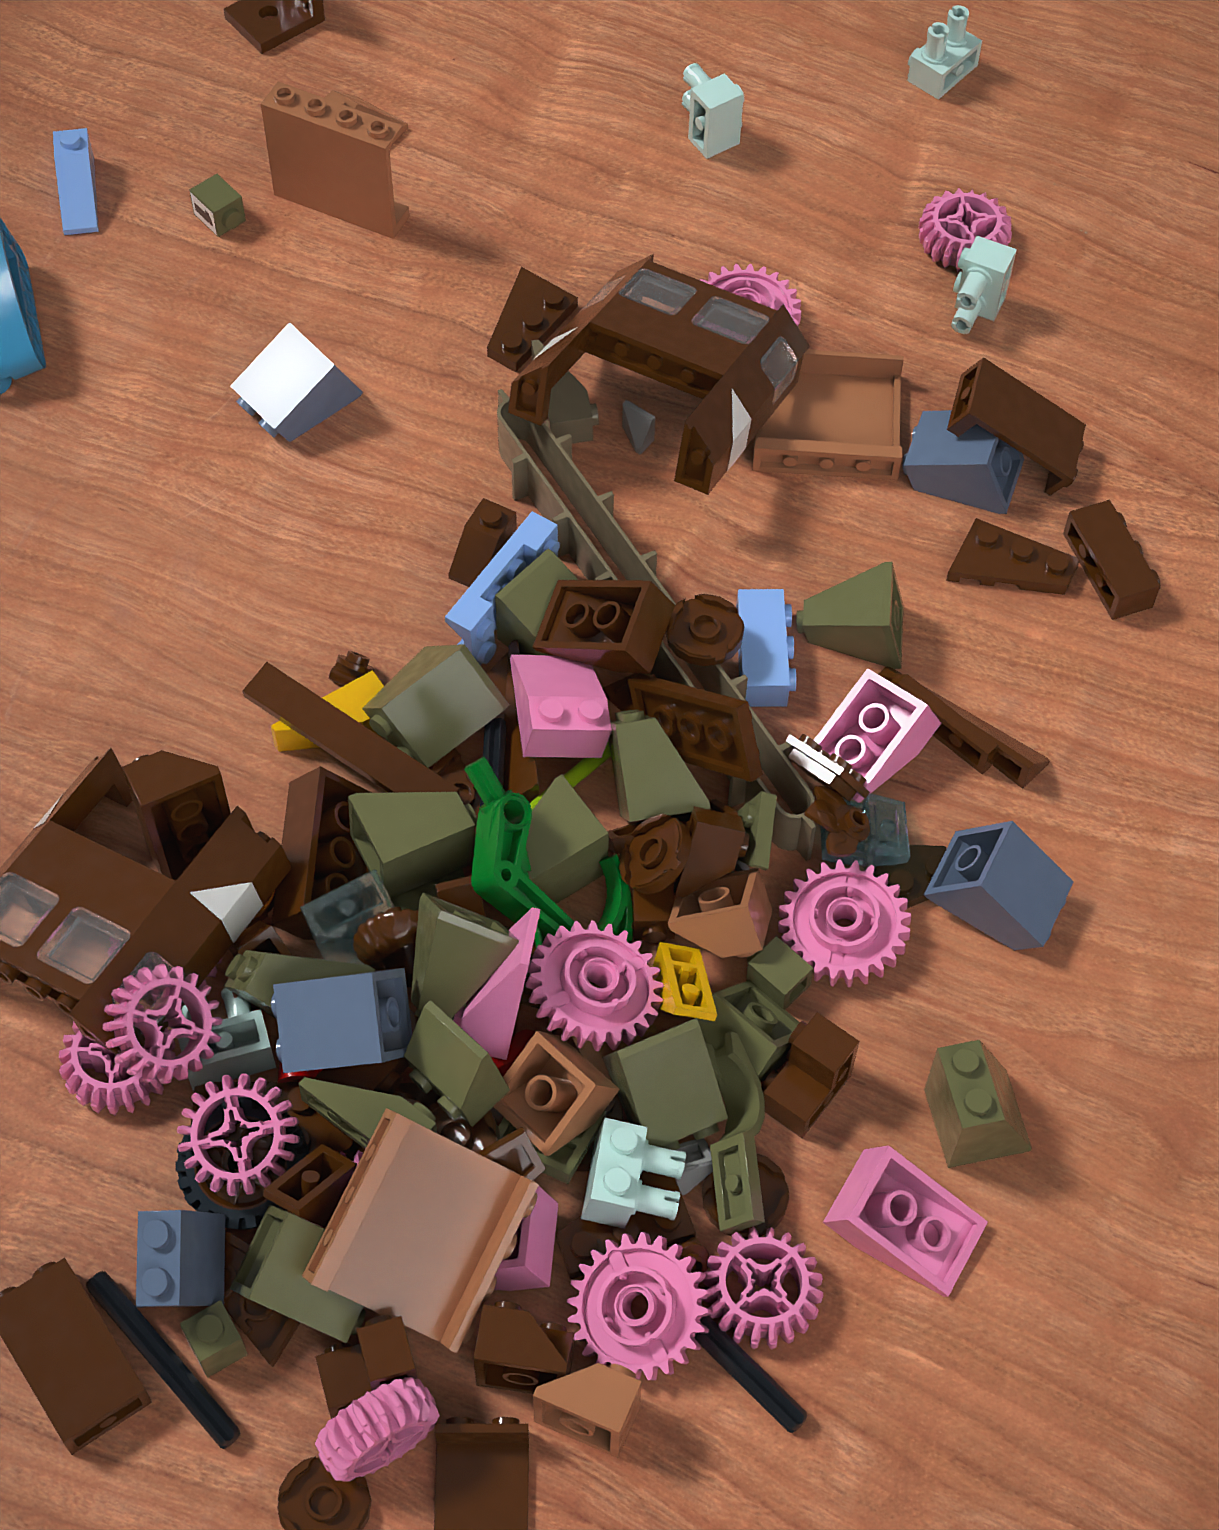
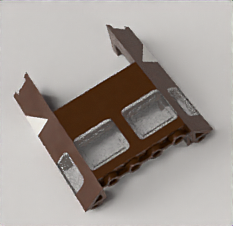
(686, 337)
(90, 917)

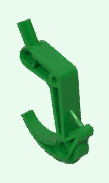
(503, 863)

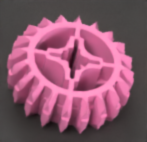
(956, 220)
(175, 990)
(119, 1090)
(232, 1114)
(784, 1260)
(377, 1429)

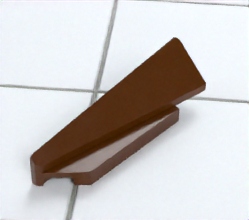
(973, 738)
(519, 771)

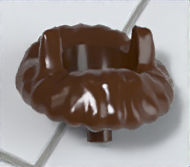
(388, 941)

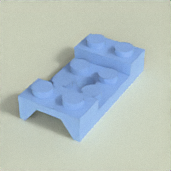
(475, 611)

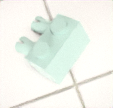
(946, 55)
(714, 111)
(982, 282)
(242, 1045)
(614, 1175)

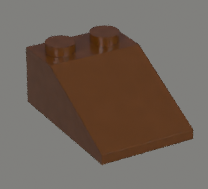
(606, 624)

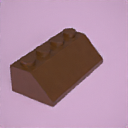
(177, 806)
(316, 845)

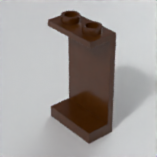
(1020, 419)
(69, 1356)
(481, 1475)

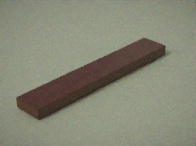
(341, 734)

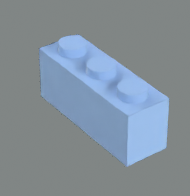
(766, 647)

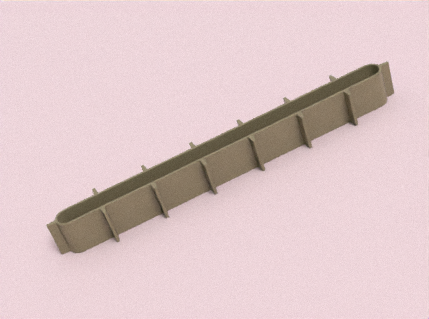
(789, 830)

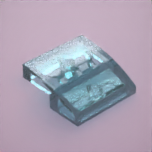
(888, 834)
(338, 914)

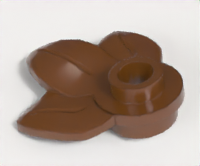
(844, 822)

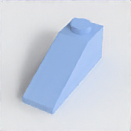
(76, 181)

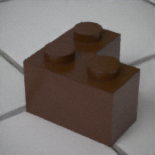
(814, 1074)
(377, 1360)

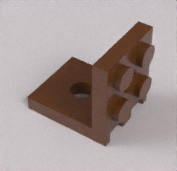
(290, 20)

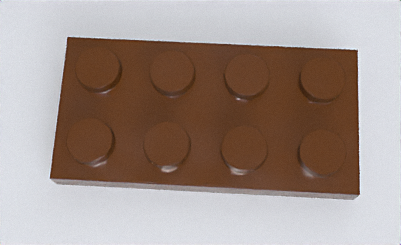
(701, 725)

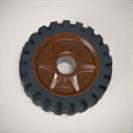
(240, 1210)

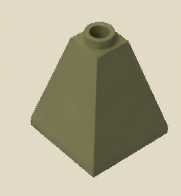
(858, 617)
(454, 954)

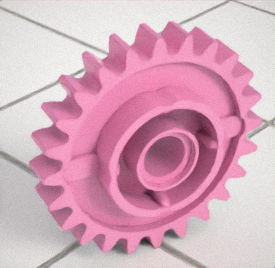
(759, 288)
(850, 895)
(608, 1014)
(671, 1313)

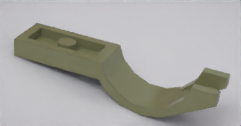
(735, 1153)

